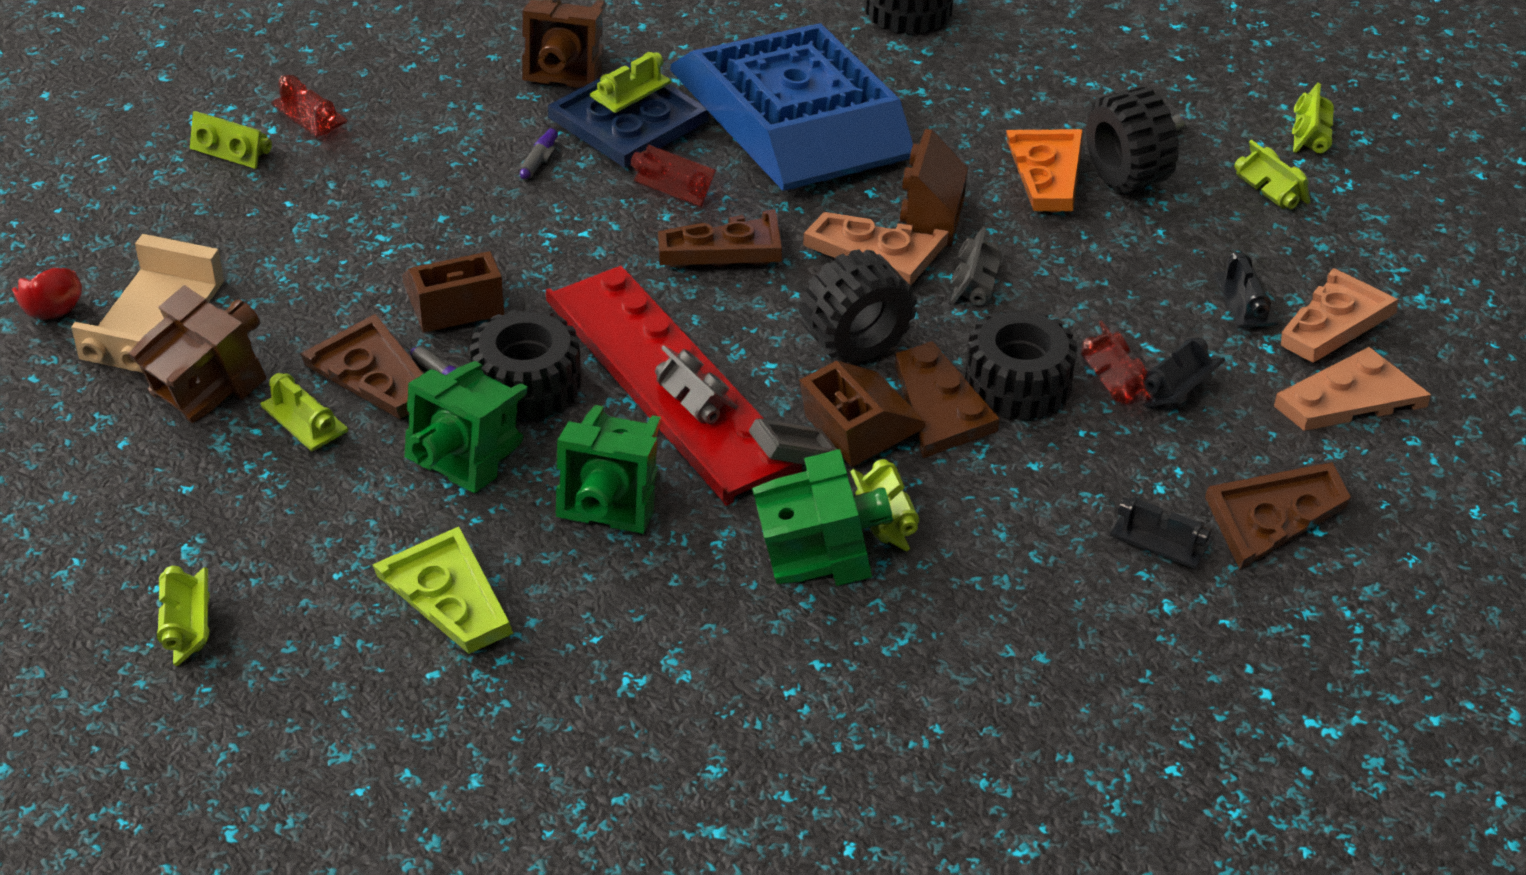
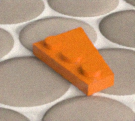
(1048, 165)

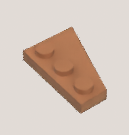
(904, 250)
(1336, 316)
(1350, 388)

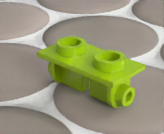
(624, 87)
(1313, 121)
(228, 140)
(1285, 183)
(301, 413)
(904, 516)
(184, 612)

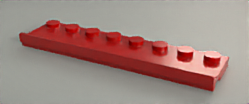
(626, 336)

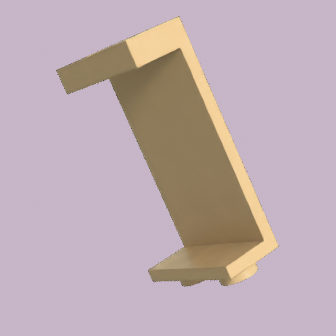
(163, 271)

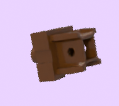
(562, 42)
(199, 353)

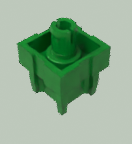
(462, 424)
(608, 473)
(817, 523)

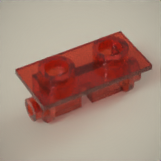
(306, 107)
(672, 174)
(1110, 351)

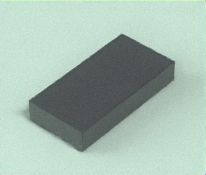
(790, 441)

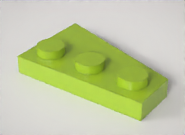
(448, 589)

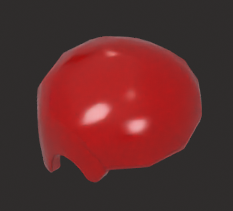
(49, 293)

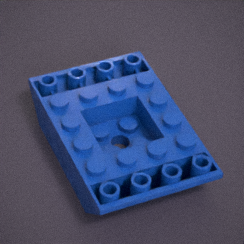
(799, 105)

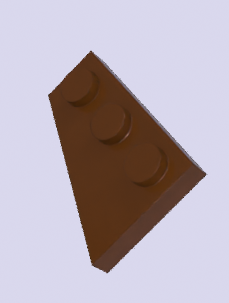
(735, 242)
(368, 364)
(942, 399)
(1275, 508)

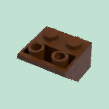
(933, 187)
(455, 291)
(857, 410)

